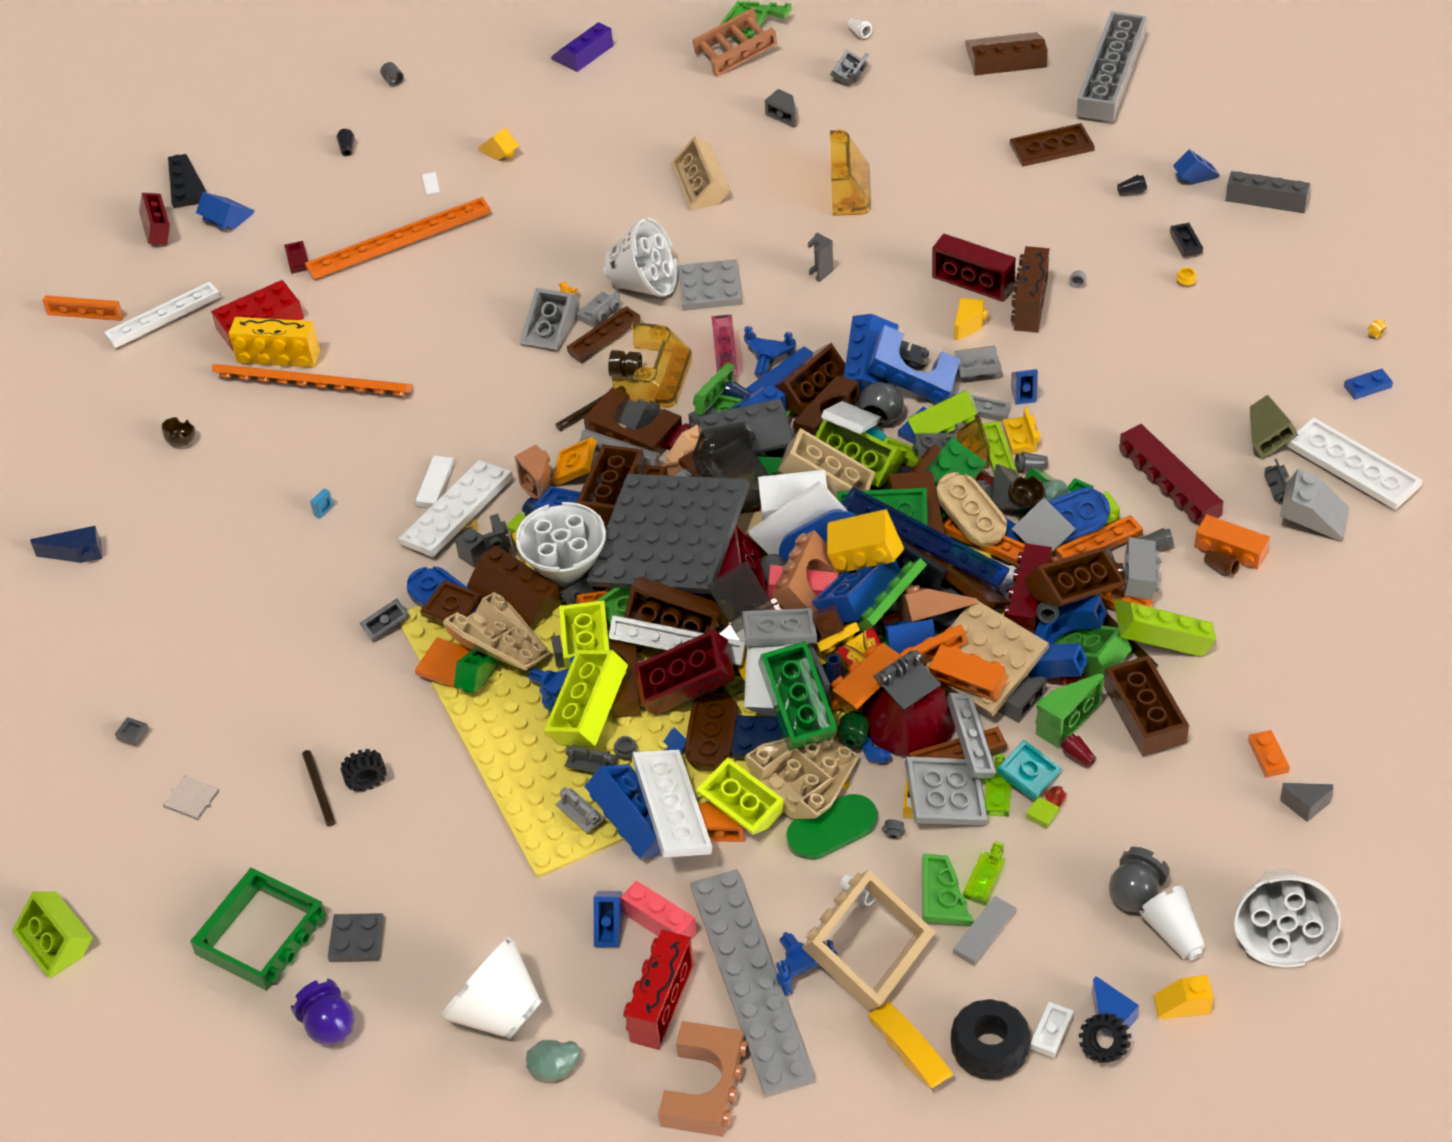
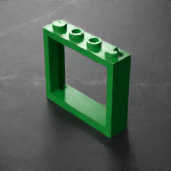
(231, 908)

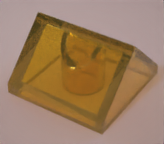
(975, 439)

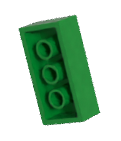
(797, 695)

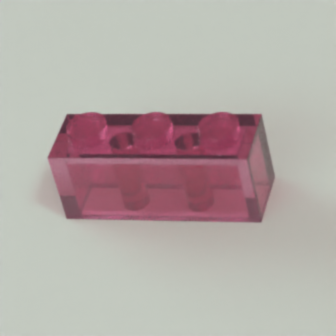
(724, 341)

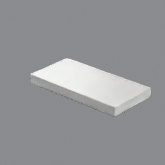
(850, 417)
(799, 511)

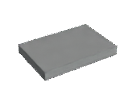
(778, 627)

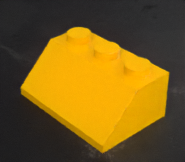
(862, 541)

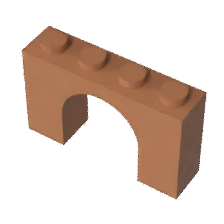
(793, 587)
(707, 1111)

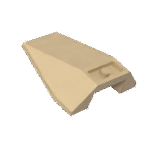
(498, 633)
(805, 776)

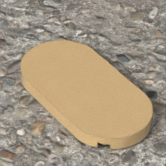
(971, 509)

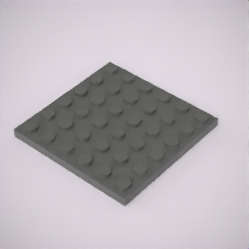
(669, 531)

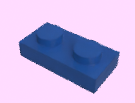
(1368, 384)

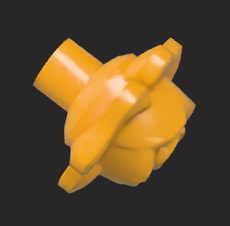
(567, 289)

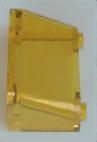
(848, 176)

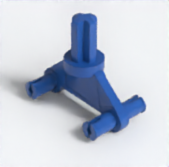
(768, 350)
(551, 684)
(795, 962)

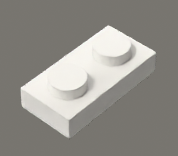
(1051, 1030)

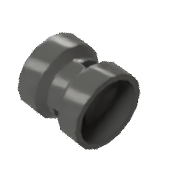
(392, 74)

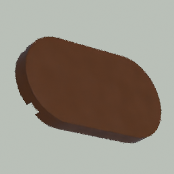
(710, 730)

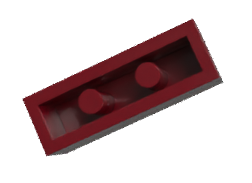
(154, 218)

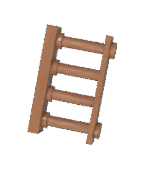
(741, 53)

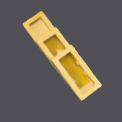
(910, 1045)

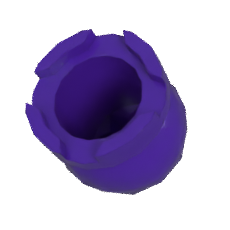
(324, 1012)

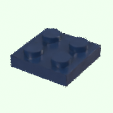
(753, 732)

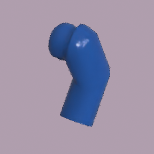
(875, 754)

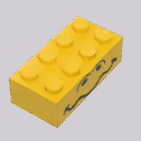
(274, 342)

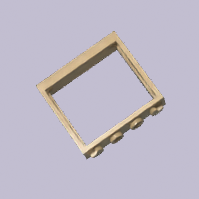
(841, 972)

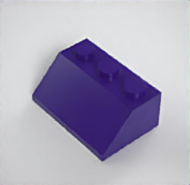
(585, 47)

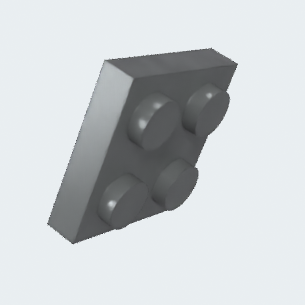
(356, 937)

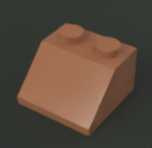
(534, 471)

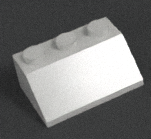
(782, 488)
(756, 693)

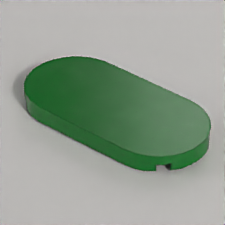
(842, 824)

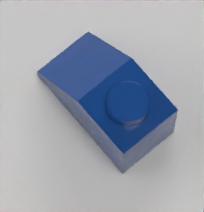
(1194, 168)
(1024, 386)
(607, 918)
(1111, 1001)

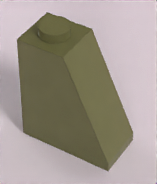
(1269, 427)

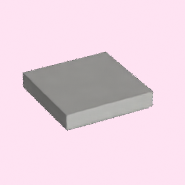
(1043, 526)

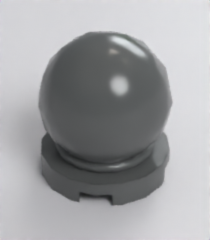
(1137, 879)

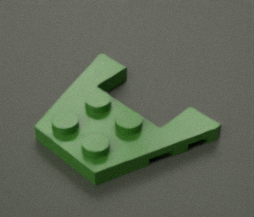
(761, 11)

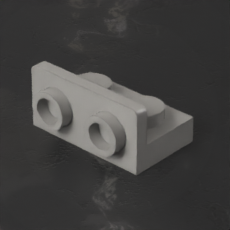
(599, 309)

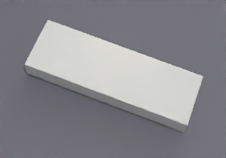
(435, 481)

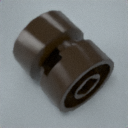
(622, 364)

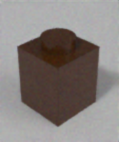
(828, 621)

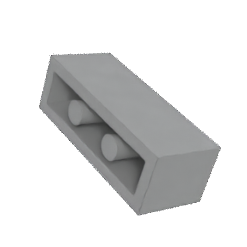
(1141, 568)

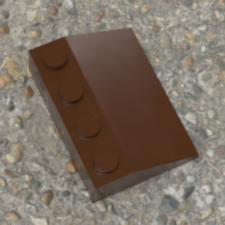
(1007, 53)

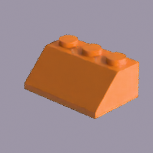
(859, 683)

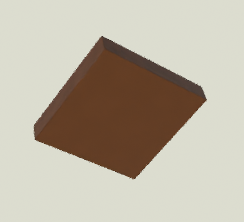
(449, 600)

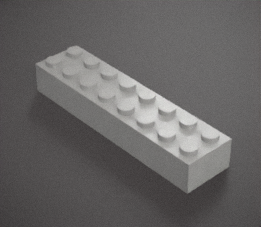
(1111, 66)

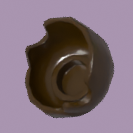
(176, 432)
(1026, 492)

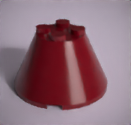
(912, 729)

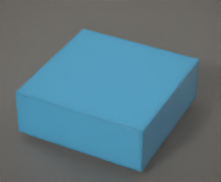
(321, 503)

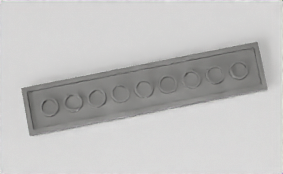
(752, 984)

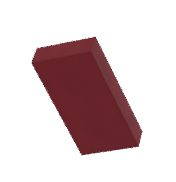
(296, 256)

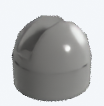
(1077, 279)

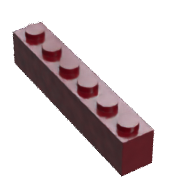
(1170, 474)

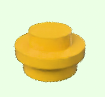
(1186, 276)
(1377, 328)

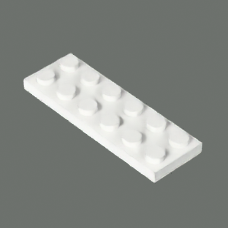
(1355, 463)
(456, 508)
(671, 803)

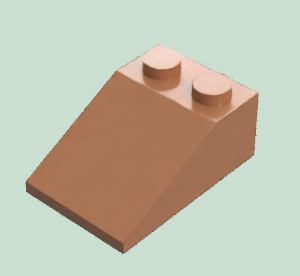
(922, 603)

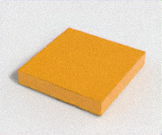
(574, 461)

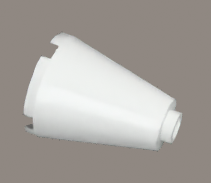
(1175, 922)

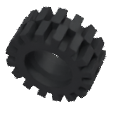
(363, 770)
(1090, 1042)

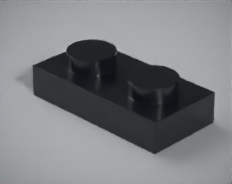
(1186, 239)

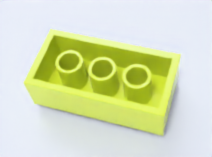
(586, 697)

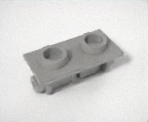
(579, 810)

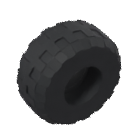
(990, 1018)

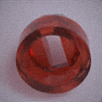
(1061, 795)

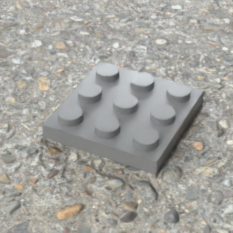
(710, 285)
(944, 792)

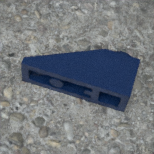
(73, 546)

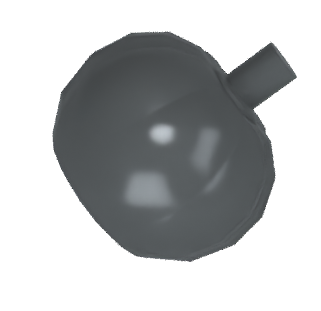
(884, 398)

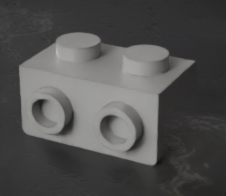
(978, 362)

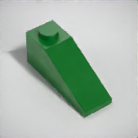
(474, 671)

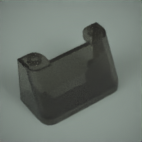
(728, 454)

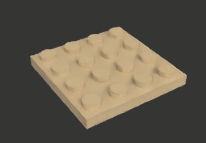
(1001, 641)

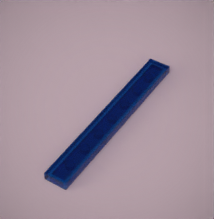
(931, 540)

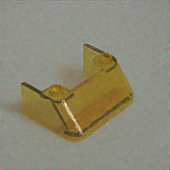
(666, 378)

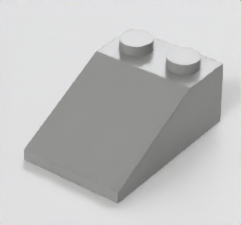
(549, 319)
(1314, 505)

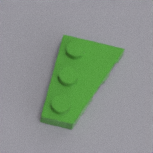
(940, 893)

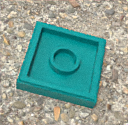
(1028, 770)

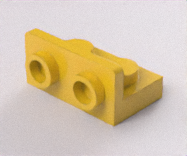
(1021, 433)
(832, 643)

